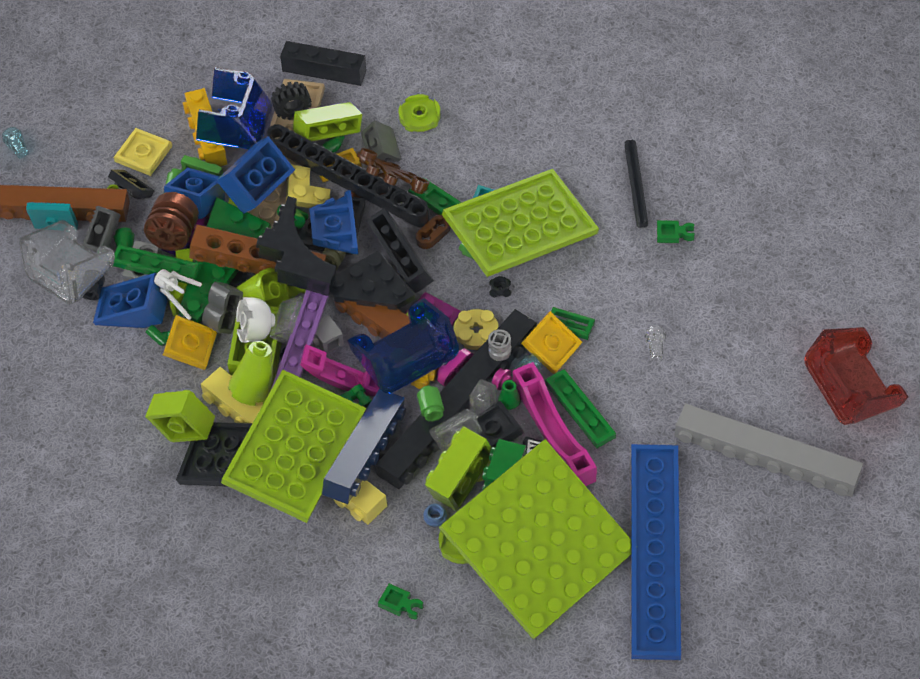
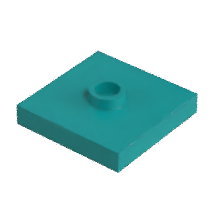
(49, 213)

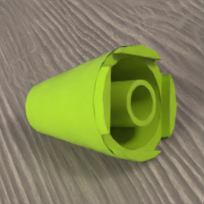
(265, 287)
(253, 375)

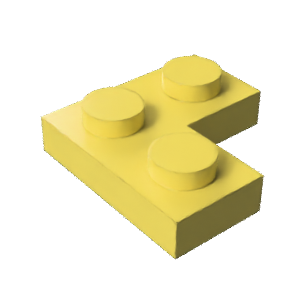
(299, 187)

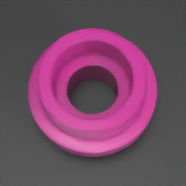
(500, 377)

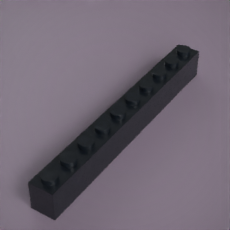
(416, 442)

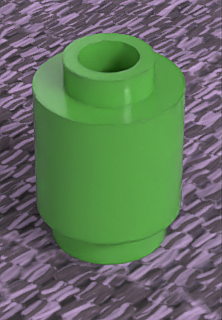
(430, 403)

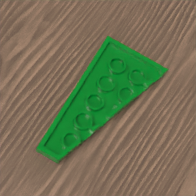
(229, 219)

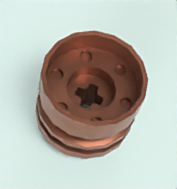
(171, 221)

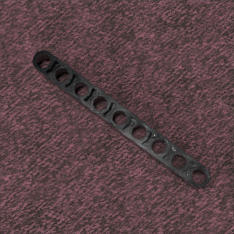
(353, 182)

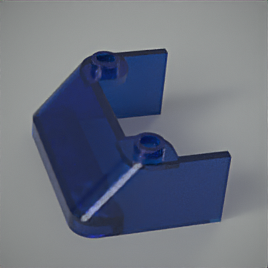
(235, 125)

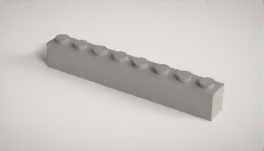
(768, 450)

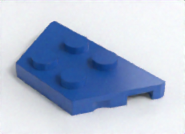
(335, 224)

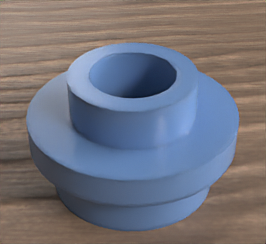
(435, 509)

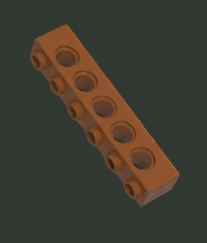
(221, 248)

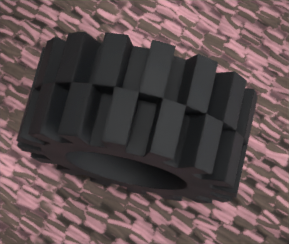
(295, 92)

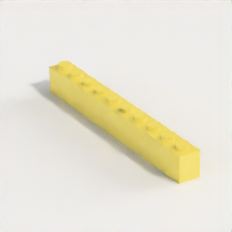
(215, 390)

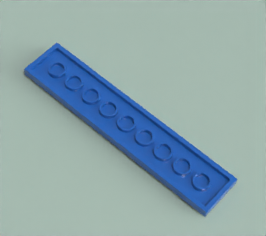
(657, 554)

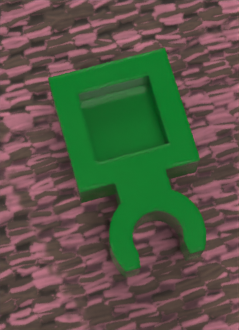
(670, 231)
(398, 600)

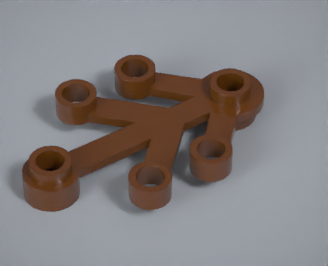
(391, 171)

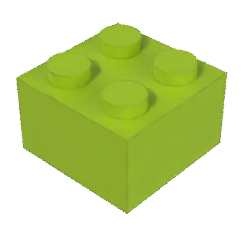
(180, 416)

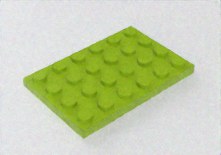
(520, 222)
(292, 445)

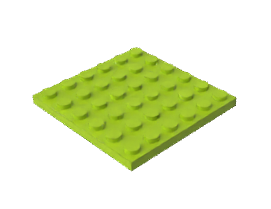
(538, 538)

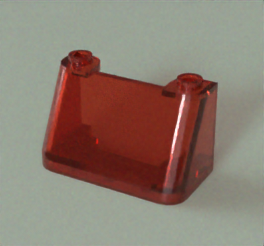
(847, 377)

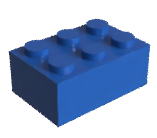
(255, 175)

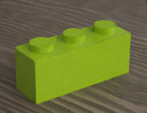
(327, 121)

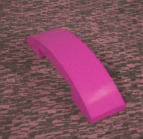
(335, 373)

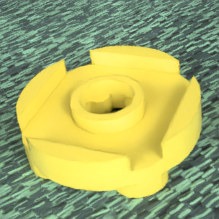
(469, 319)

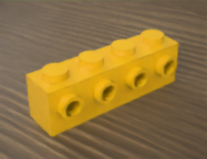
(209, 152)

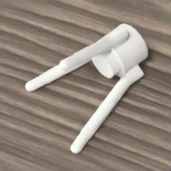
(169, 282)

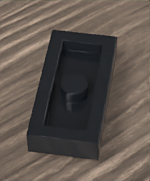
(132, 184)

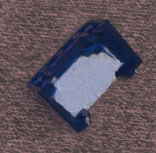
(408, 351)

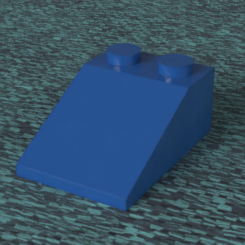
(131, 304)

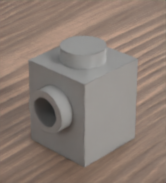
(328, 335)

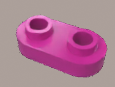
(448, 371)

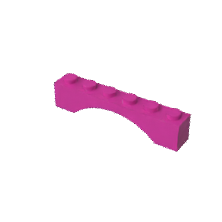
(546, 417)

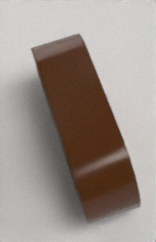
(430, 230)

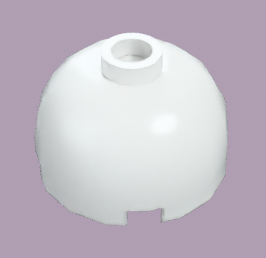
(254, 319)

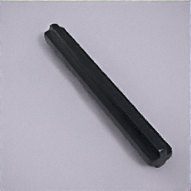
(636, 183)

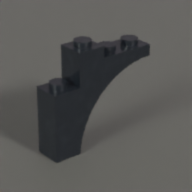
(293, 260)

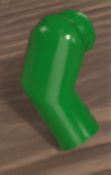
(334, 144)
(159, 337)

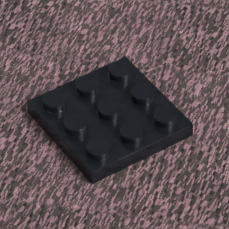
(210, 458)

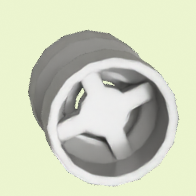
(499, 345)

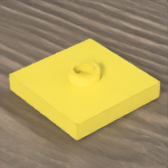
(143, 151)

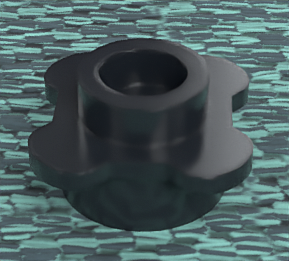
(500, 281)

